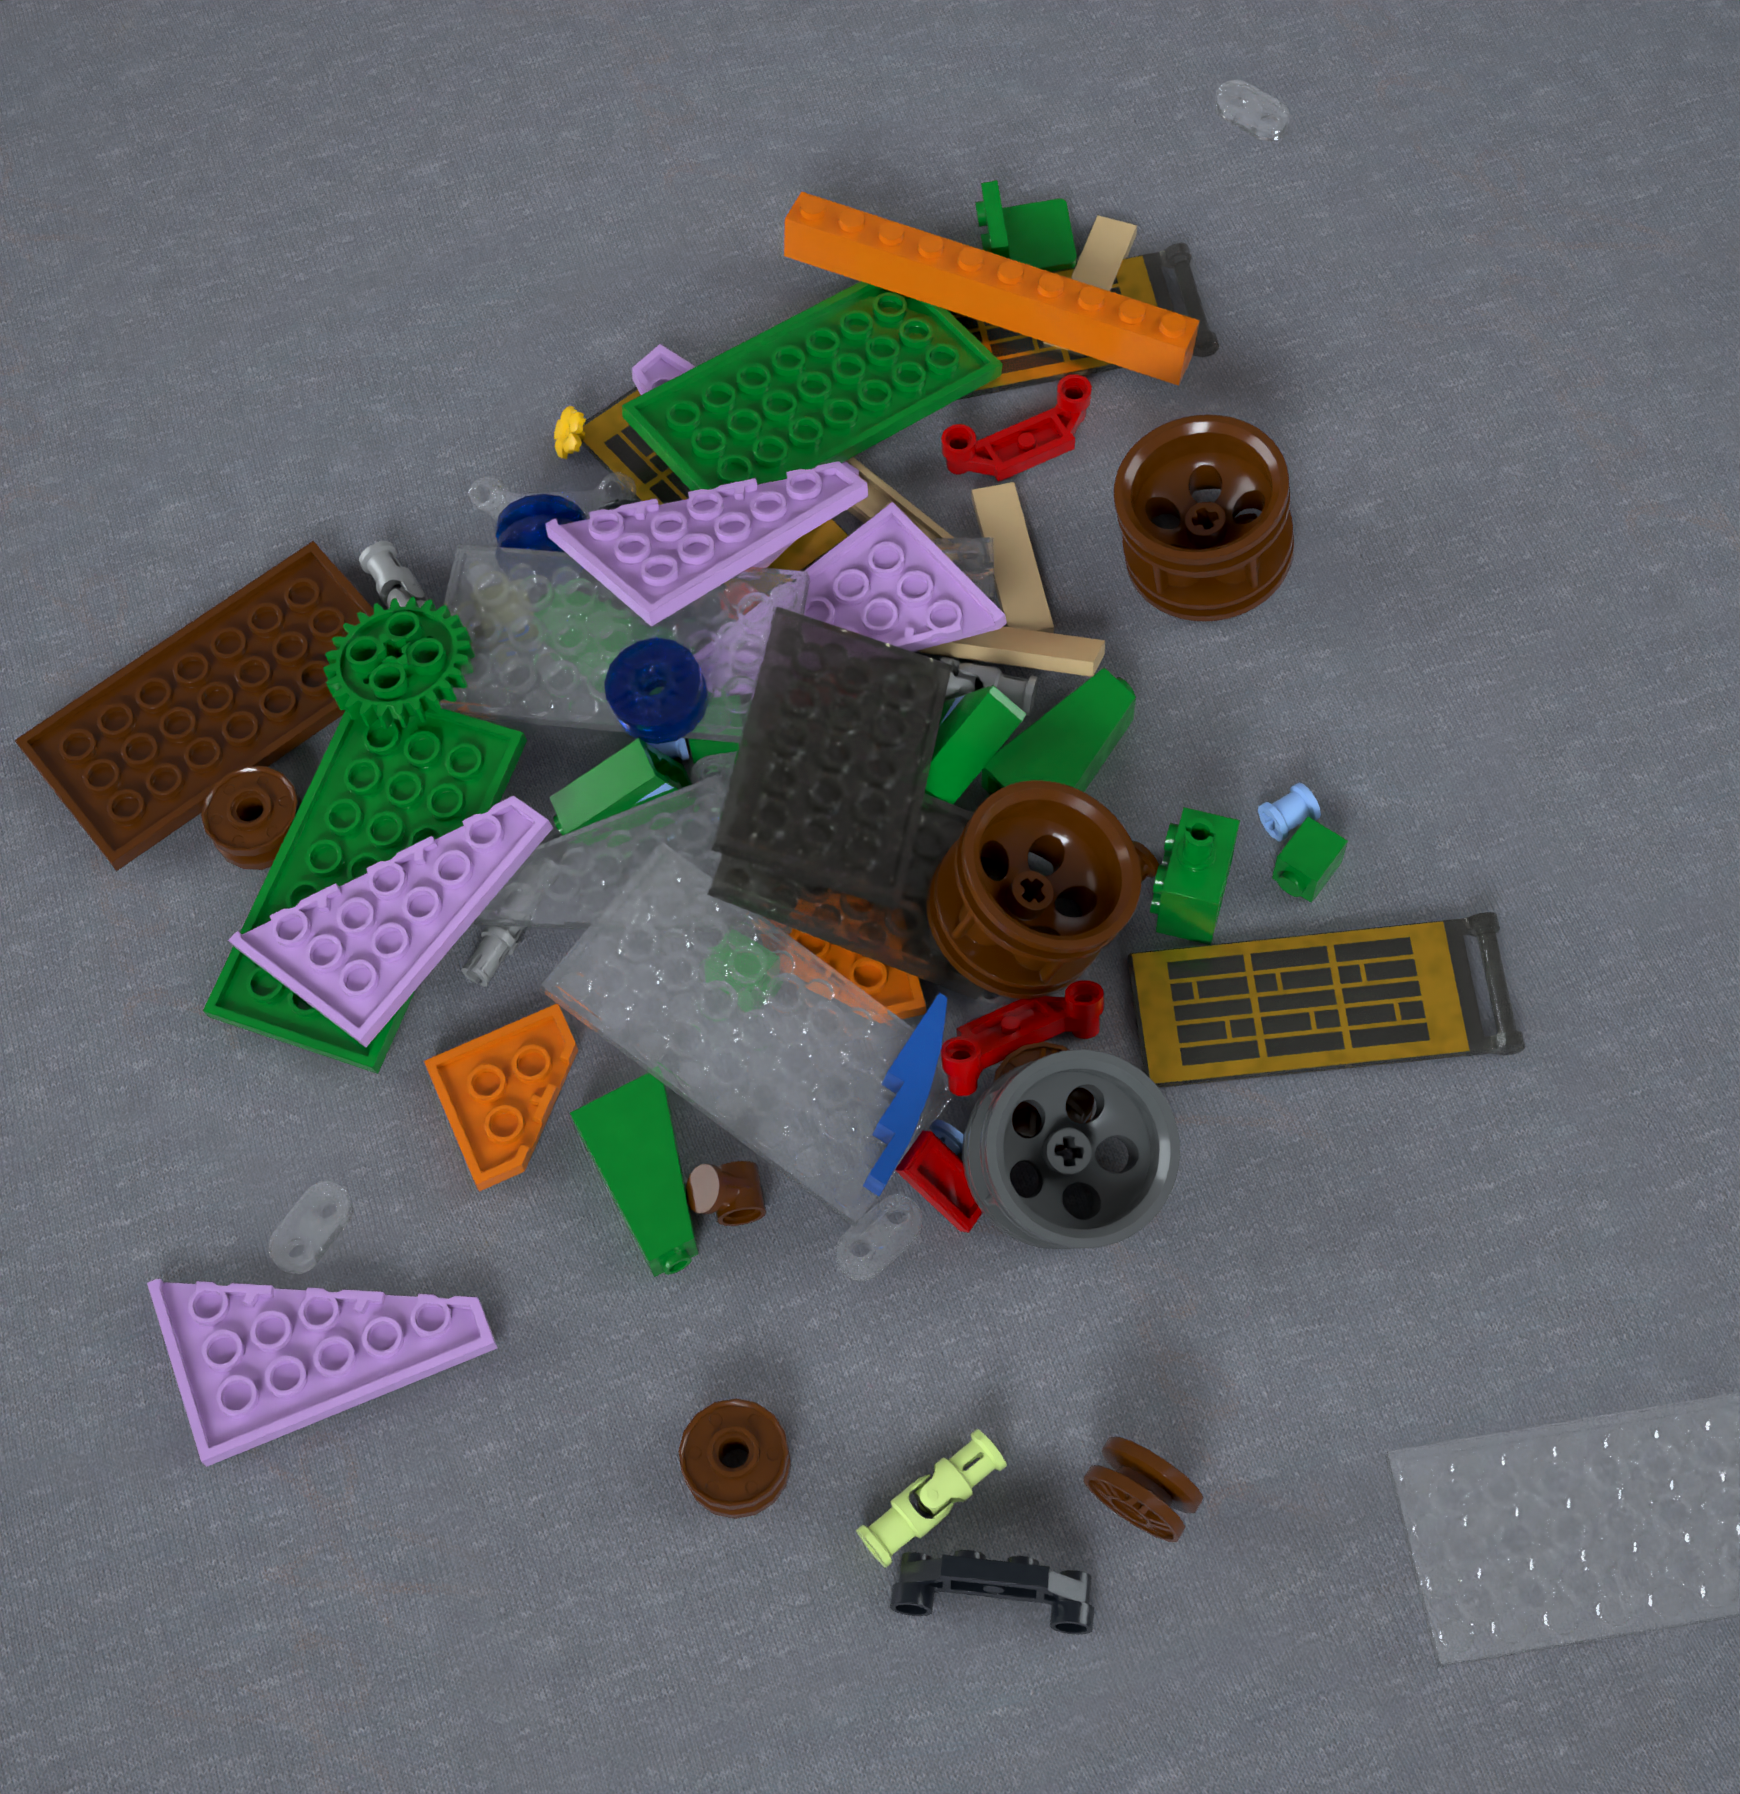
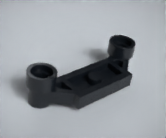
(1016, 1579)

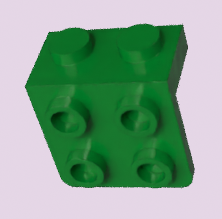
(1027, 233)

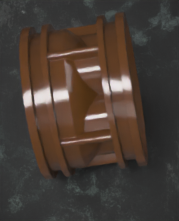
(1208, 562)
(1008, 929)

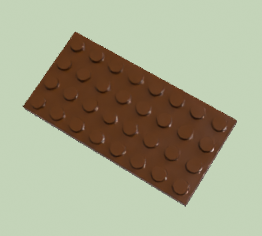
(200, 704)

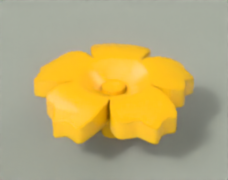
(569, 432)

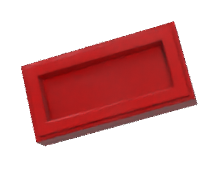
(940, 1179)

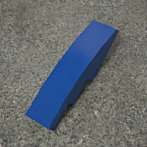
(911, 1081)

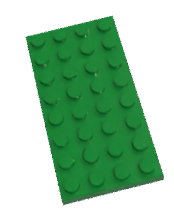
(812, 389)
(363, 807)

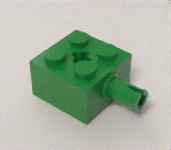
(1194, 875)

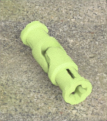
(946, 1487)

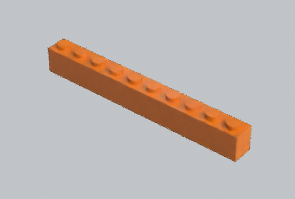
(990, 288)

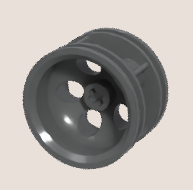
(1126, 1108)

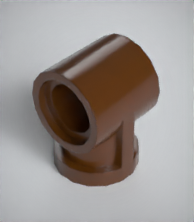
(729, 1190)

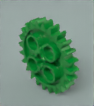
(399, 662)

